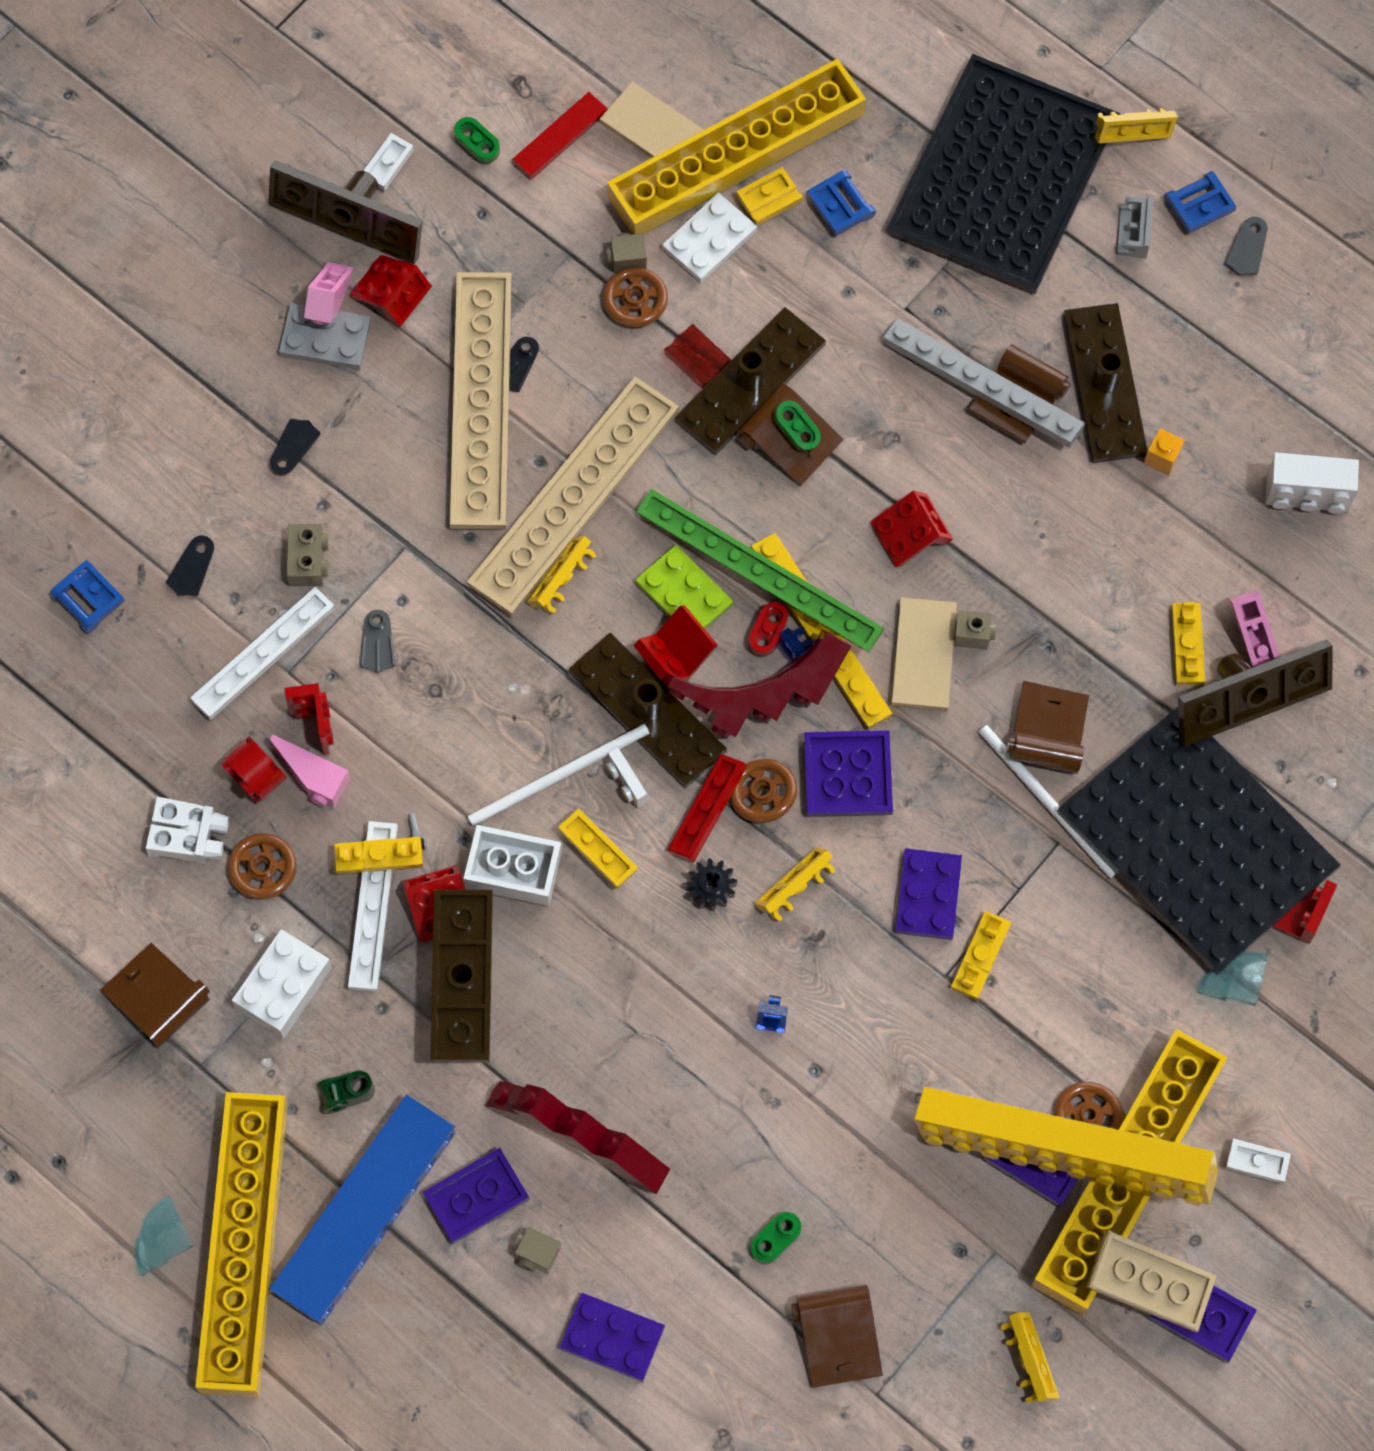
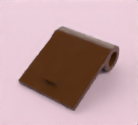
(1032, 376)
(763, 433)
(1049, 727)
(156, 994)
(836, 1332)

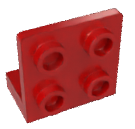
(393, 287)
(910, 527)
(677, 646)
(309, 700)
(421, 896)
(1307, 915)

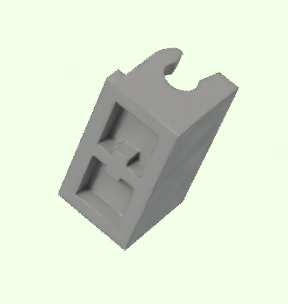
(1135, 227)

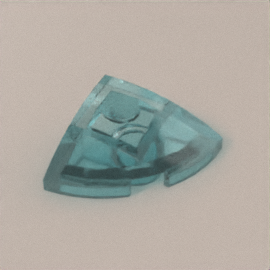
(1238, 981)
(161, 1237)

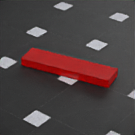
(559, 135)
(707, 808)

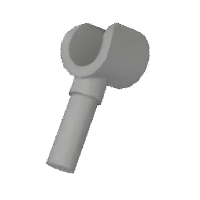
(415, 830)

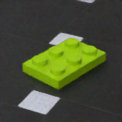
(680, 581)

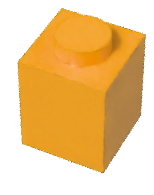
(1164, 451)

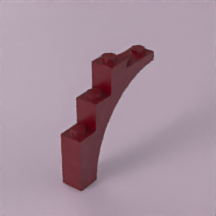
(731, 705)
(582, 1131)

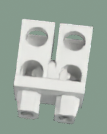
(185, 831)

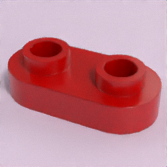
(768, 630)

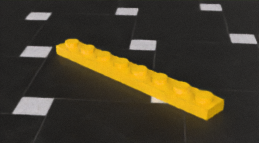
(850, 675)

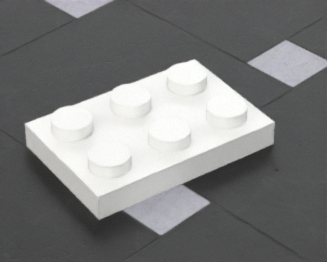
(709, 237)

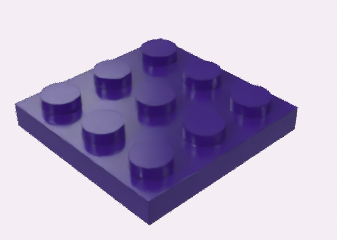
(848, 773)

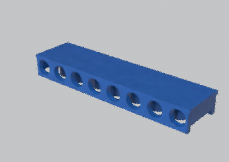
(363, 1210)

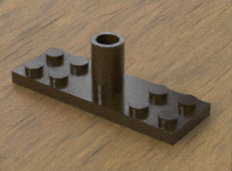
(346, 210)
(750, 380)
(1105, 383)
(1254, 692)
(640, 698)
(461, 953)

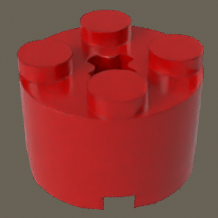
(253, 770)

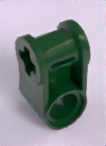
(343, 1091)

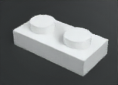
(389, 160)
(631, 787)
(1258, 1161)

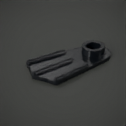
(521, 362)
(293, 445)
(192, 567)

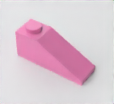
(327, 293)
(1254, 627)
(317, 776)

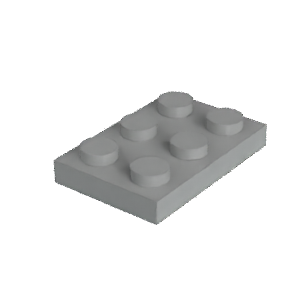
(332, 344)

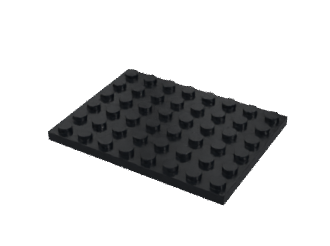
(1001, 174)
(1199, 841)

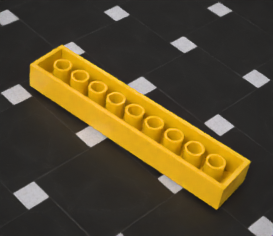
(736, 148)
(1160, 1111)
(1067, 1146)
(242, 1245)

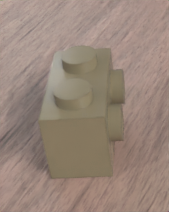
(306, 555)

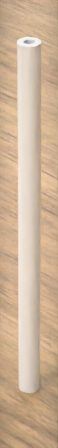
(557, 775)
(1042, 795)

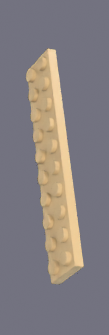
(481, 401)
(573, 496)

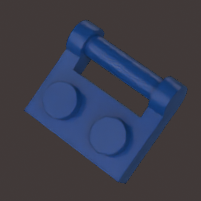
(834, 207)
(1204, 208)
(93, 589)

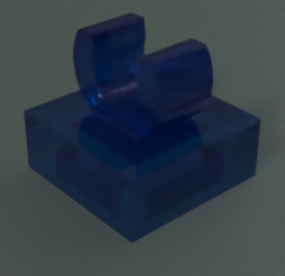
(792, 645)
(772, 1015)

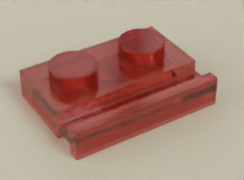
(697, 356)

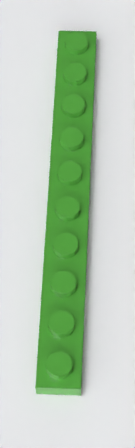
(760, 571)

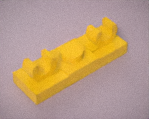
(1135, 126)
(561, 574)
(1188, 643)
(598, 848)
(378, 855)
(795, 882)
(981, 955)
(1032, 1357)

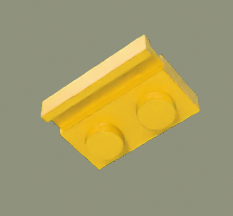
(769, 196)

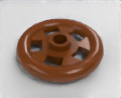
(635, 276)
(782, 802)
(242, 853)
(1087, 1091)

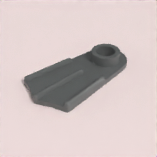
(1248, 248)
(377, 643)

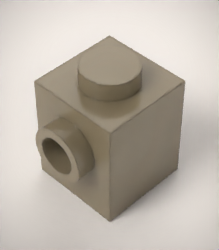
(627, 251)
(974, 629)
(536, 1250)

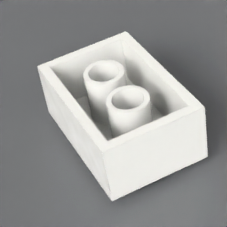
(1311, 482)
(513, 865)
(282, 984)

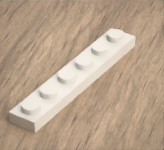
(262, 653)
(371, 918)

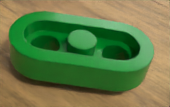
(478, 141)
(799, 424)
(776, 1237)

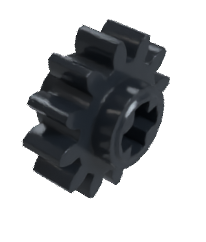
(710, 894)

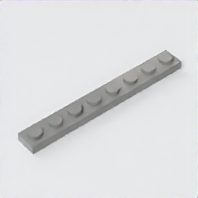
(983, 383)

